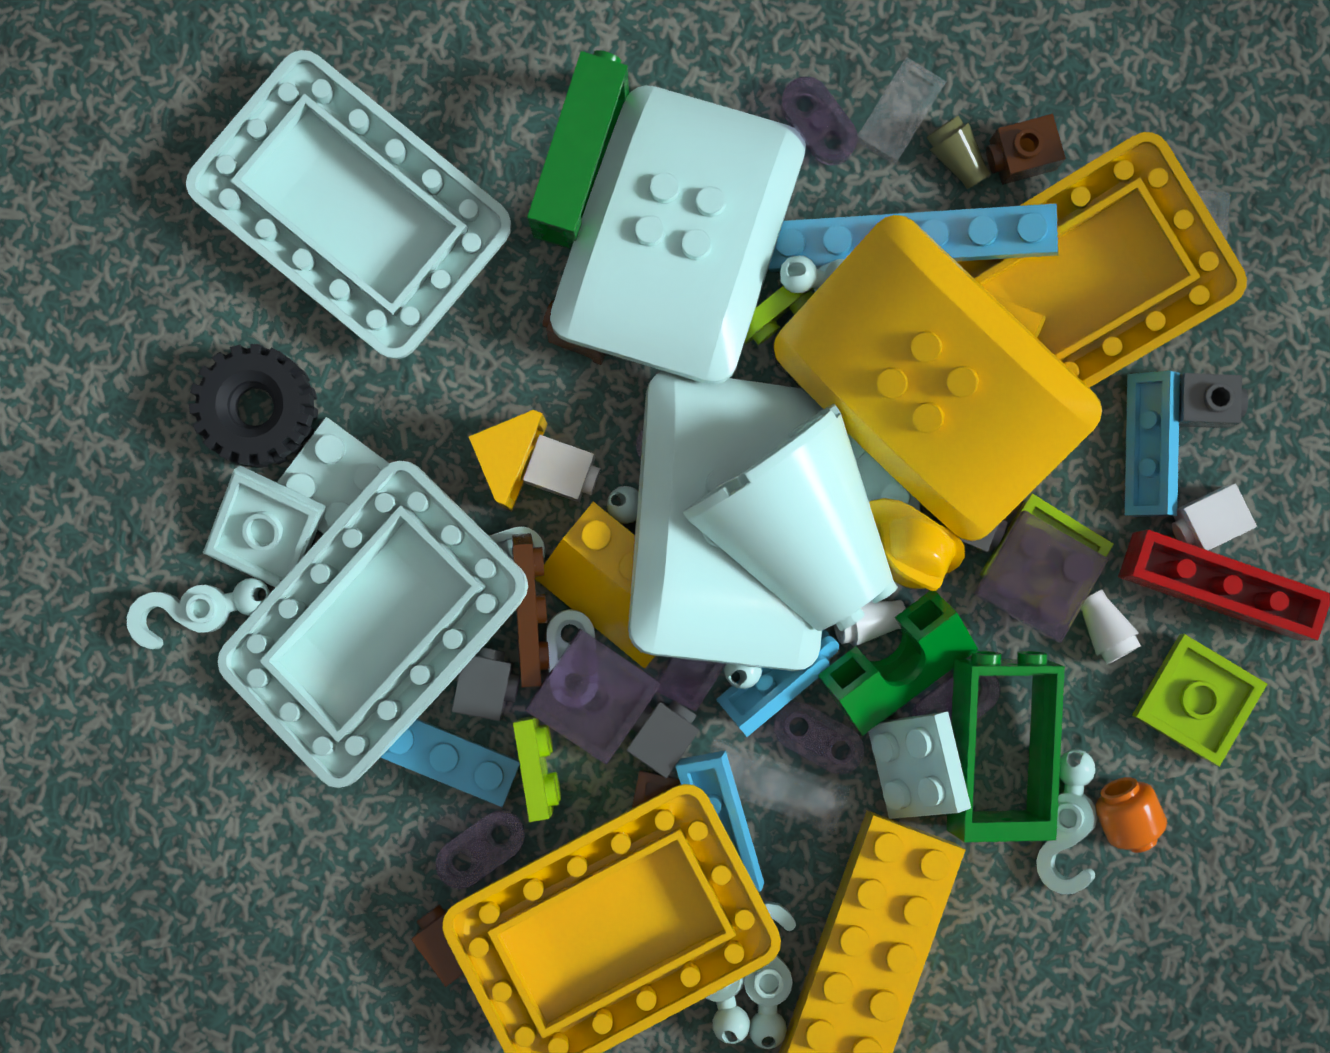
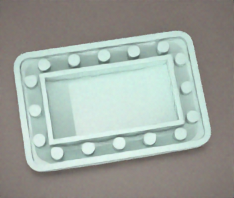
(349, 204)
(678, 234)
(685, 588)
(372, 624)

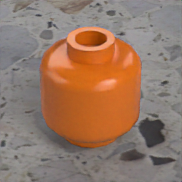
(1130, 815)

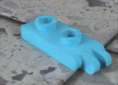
(774, 690)

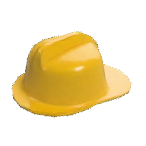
(915, 545)

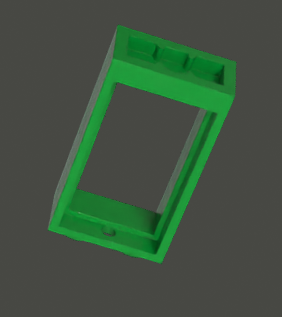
(578, 147)
(1041, 814)

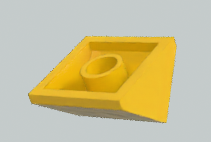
(506, 453)

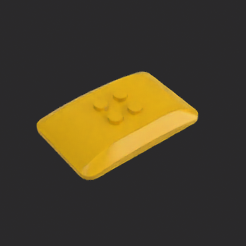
(1130, 265)
(936, 378)
(613, 929)

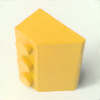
(594, 575)

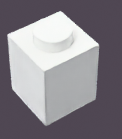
(561, 469)
(1213, 518)

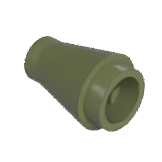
(958, 151)

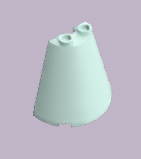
(803, 525)

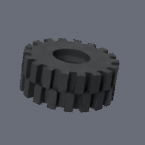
(218, 406)

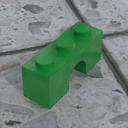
(876, 689)

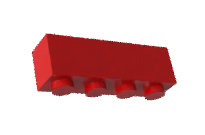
(1225, 585)

